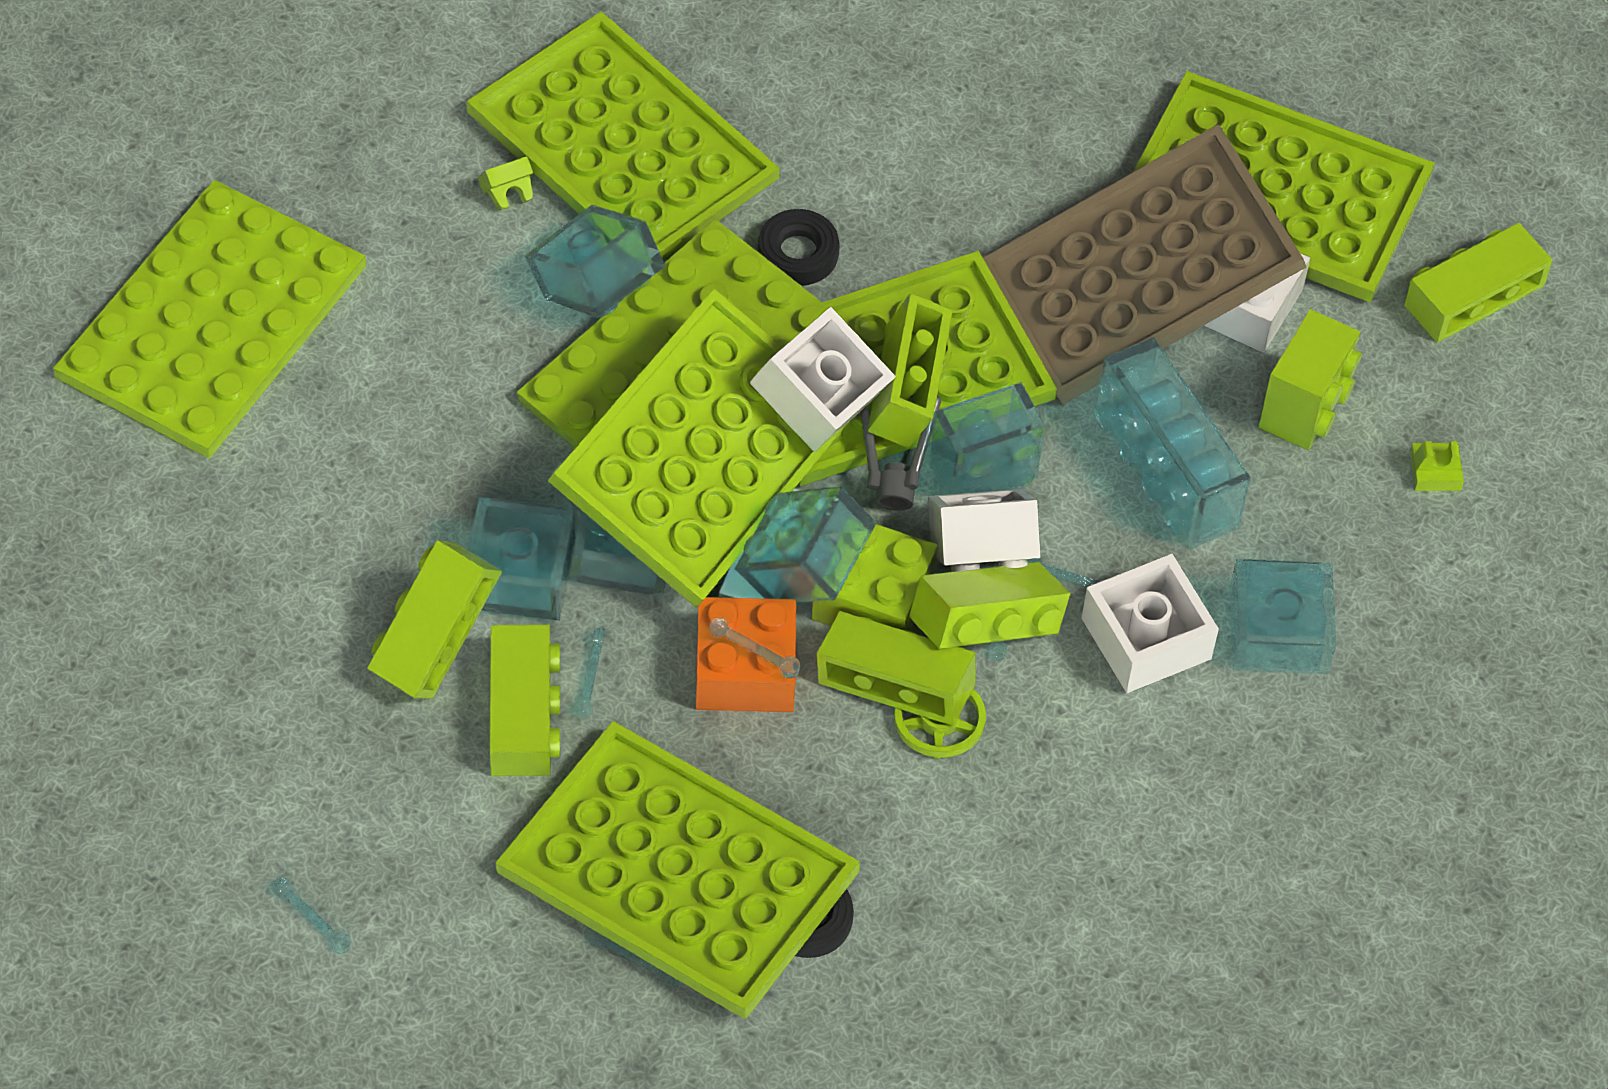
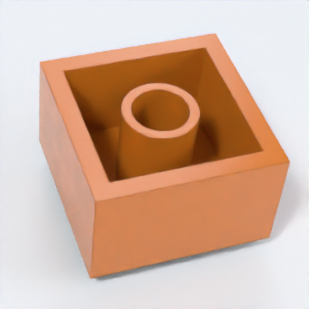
(733, 675)

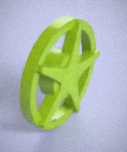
(941, 729)

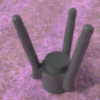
(898, 480)

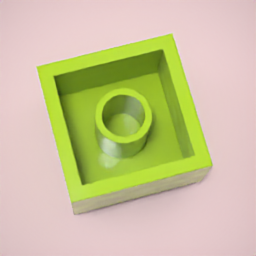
(1311, 380)
(882, 580)

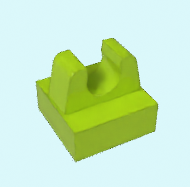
(507, 176)
(1436, 466)

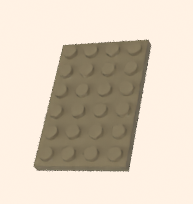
(1144, 260)

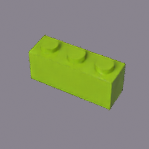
(1477, 281)
(915, 355)
(989, 605)
(433, 619)
(896, 668)
(523, 700)

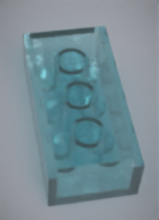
(1171, 444)

